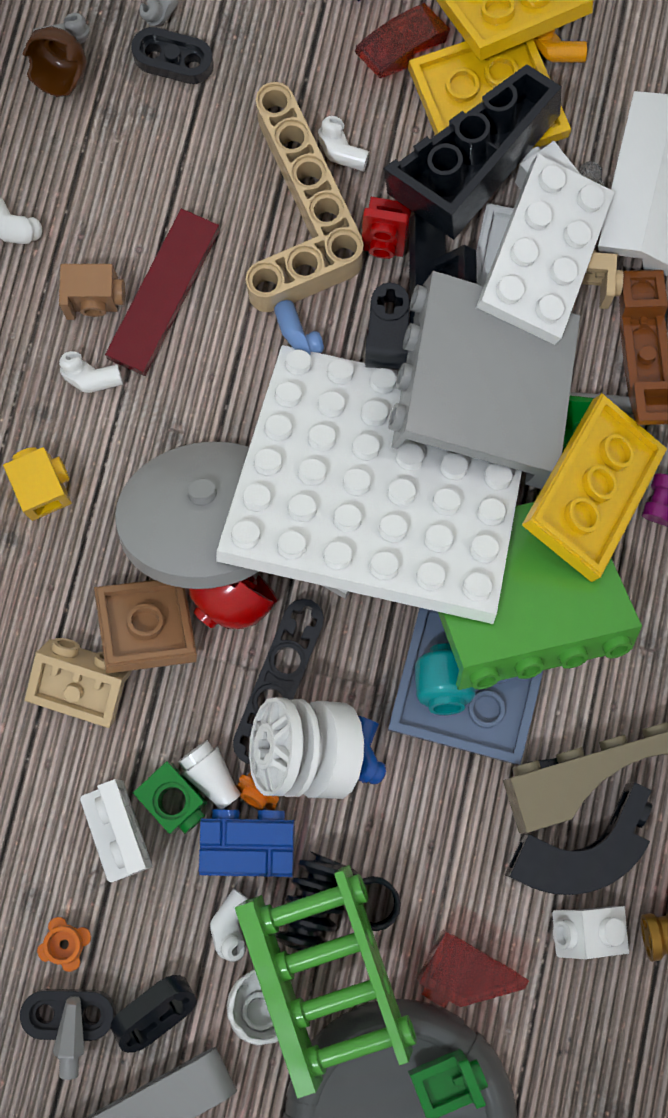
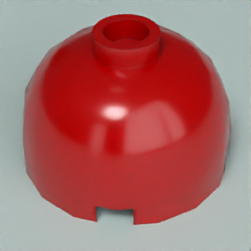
(235, 604)

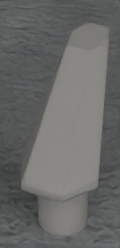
(69, 1039)

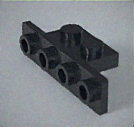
(429, 254)

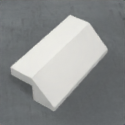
(639, 209)

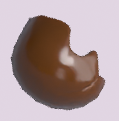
(55, 61)

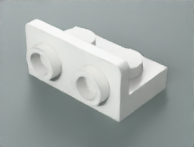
(115, 830)

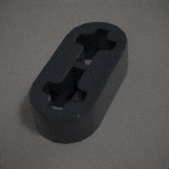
(153, 1013)

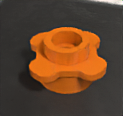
(253, 796)
(52, 951)

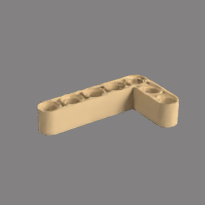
(311, 201)

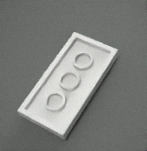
(545, 249)

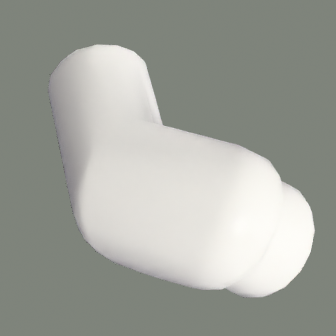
(336, 145)
(18, 228)
(86, 377)

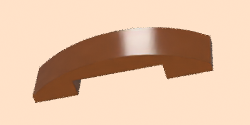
(645, 344)

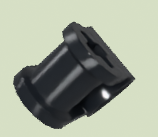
(387, 330)

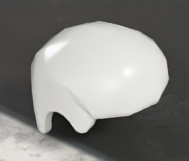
(249, 1011)

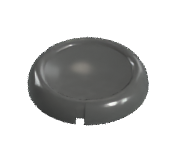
(381, 1087)

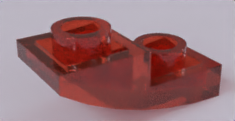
(399, 39)

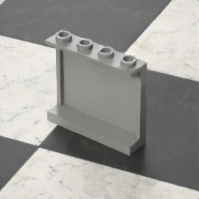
(482, 382)

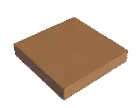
(144, 626)

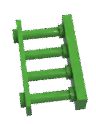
(293, 1015)

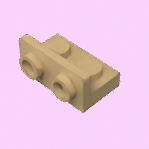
(75, 682)

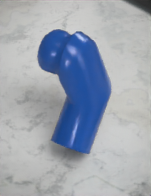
(372, 770)

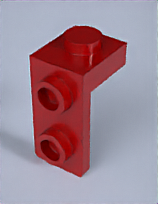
(385, 228)

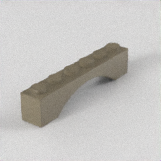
(557, 791)

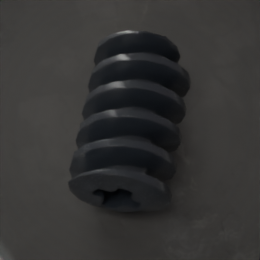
(306, 931)

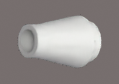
(209, 774)

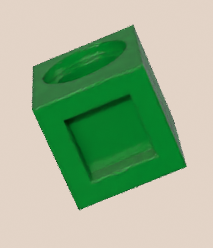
(151, 796)

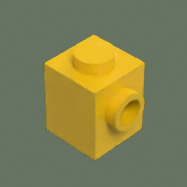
(38, 482)

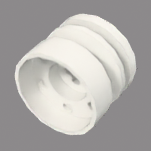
(306, 748)

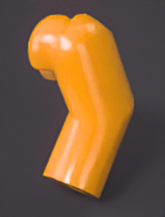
(561, 51)

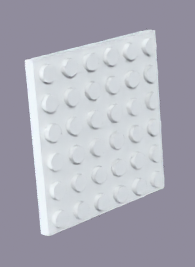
(350, 512)

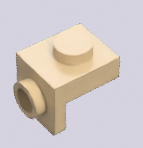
(604, 273)

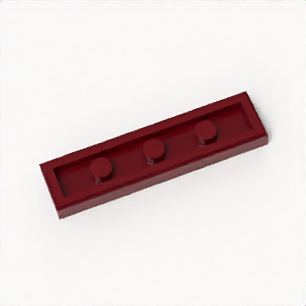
(162, 292)

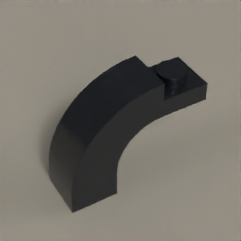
(590, 867)

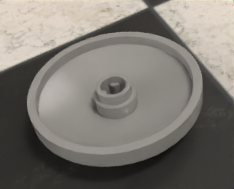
(177, 512)

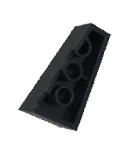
(469, 160)

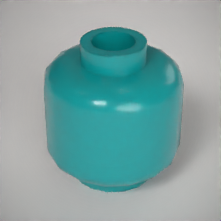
(436, 682)

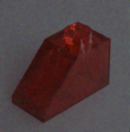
(465, 974)

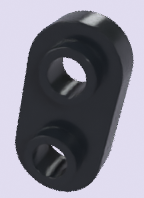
(175, 54)
(56, 998)

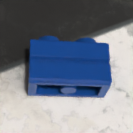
(247, 845)

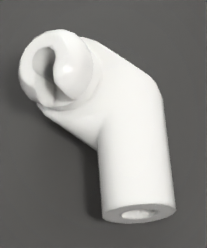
(226, 929)

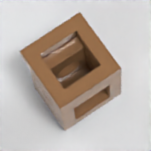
(90, 290)

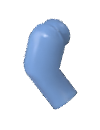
(293, 331)

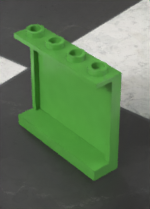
(543, 617)

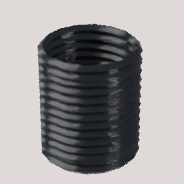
(396, 907)

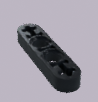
(270, 677)

